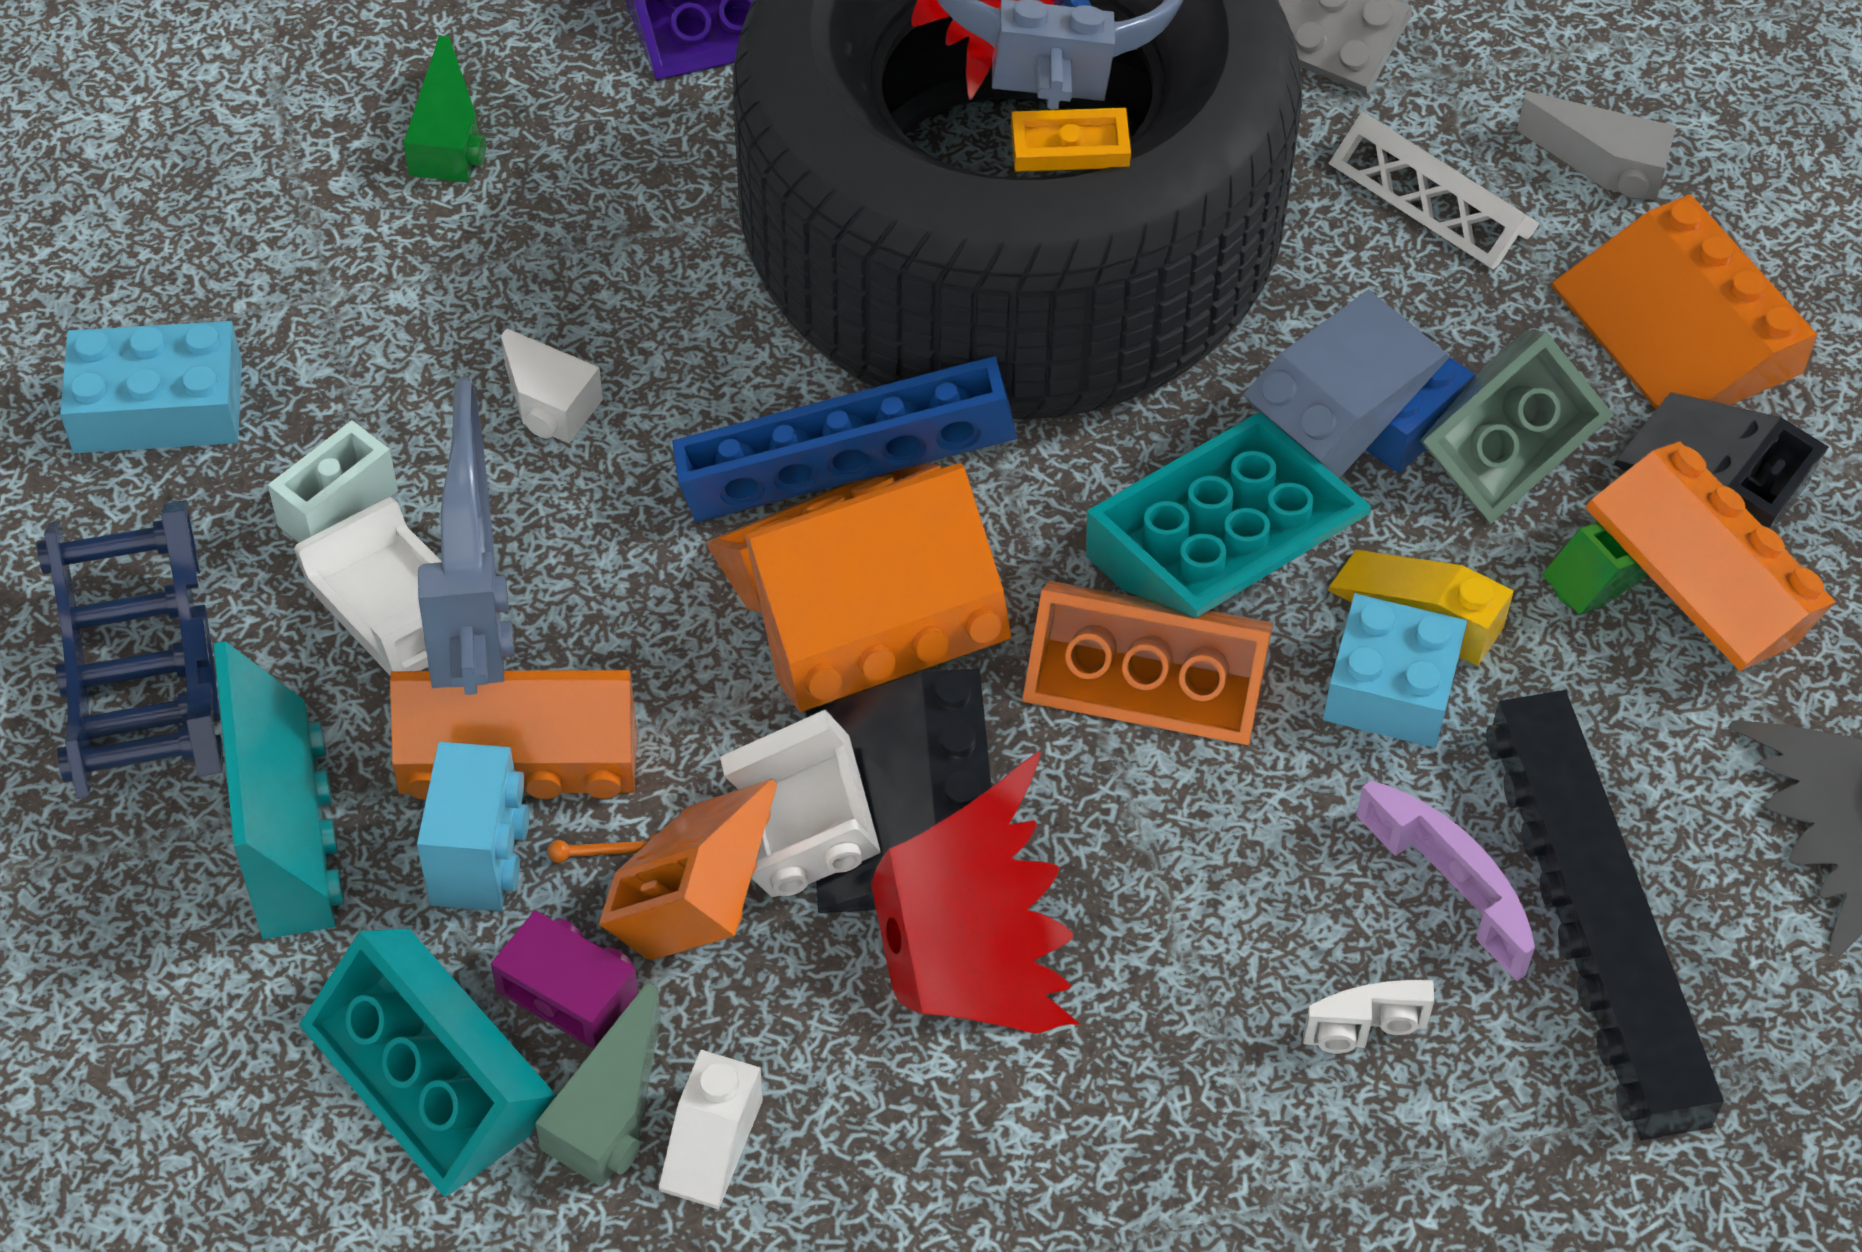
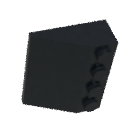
(918, 762)

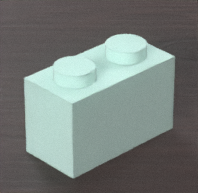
(333, 482)

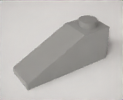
(1604, 145)

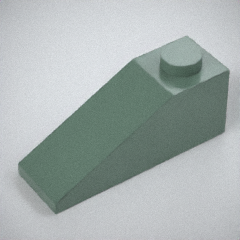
(601, 1108)

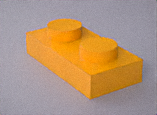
(1070, 139)

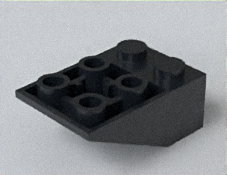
(1743, 448)

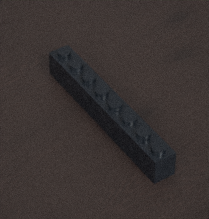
(1603, 918)

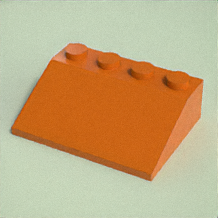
(1686, 309)
(877, 587)

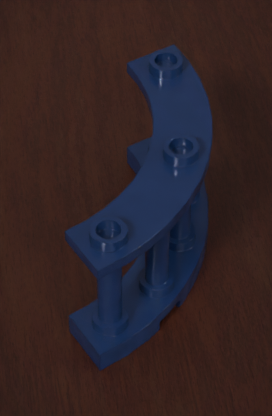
(188, 658)

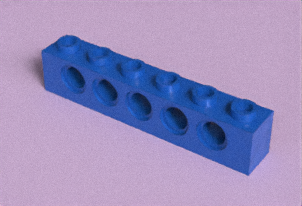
(844, 439)

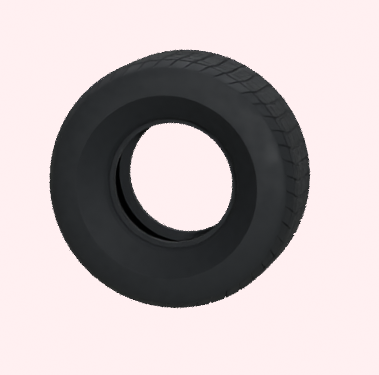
(1070, 278)

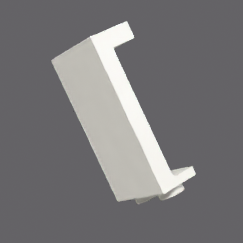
(370, 582)

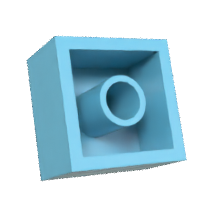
(1394, 670)
(472, 826)

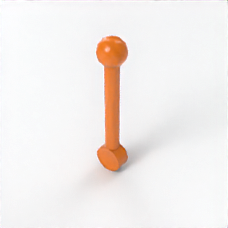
(560, 851)

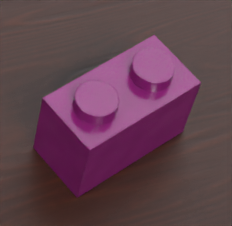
(565, 978)

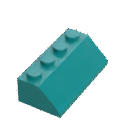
(425, 1058)

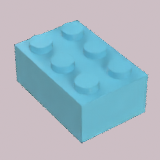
(151, 387)

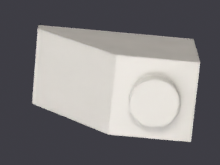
(550, 386)
(711, 1128)

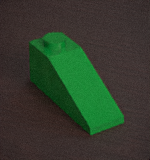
(443, 127)
(1592, 570)

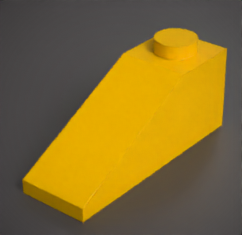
(1434, 588)

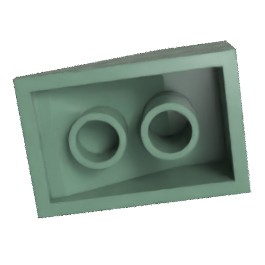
(1515, 423)

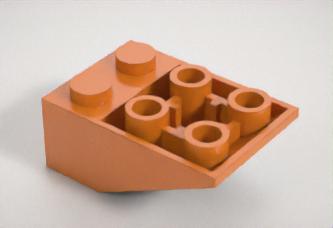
(691, 876)

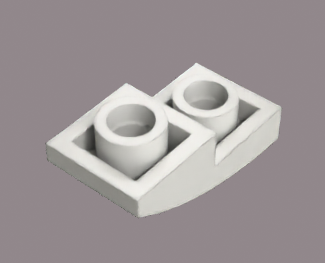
(1346, 1017)

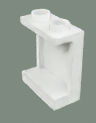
(818, 808)

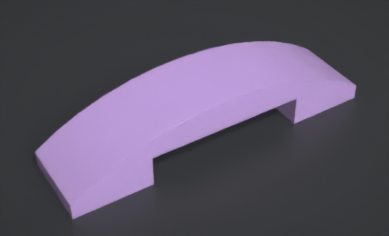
(1405, 820)

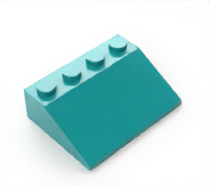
(1219, 518)
(277, 798)

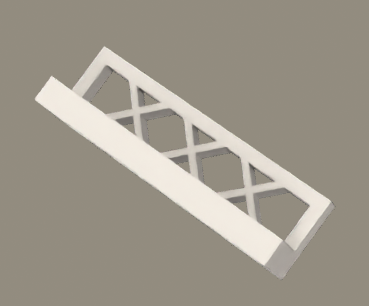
(1450, 181)

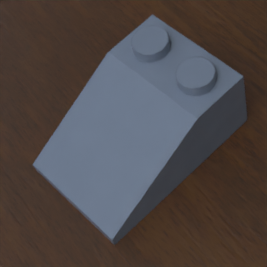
(1346, 380)

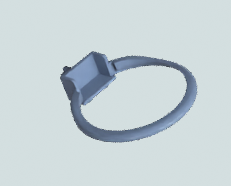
(1056, 47)
(462, 593)

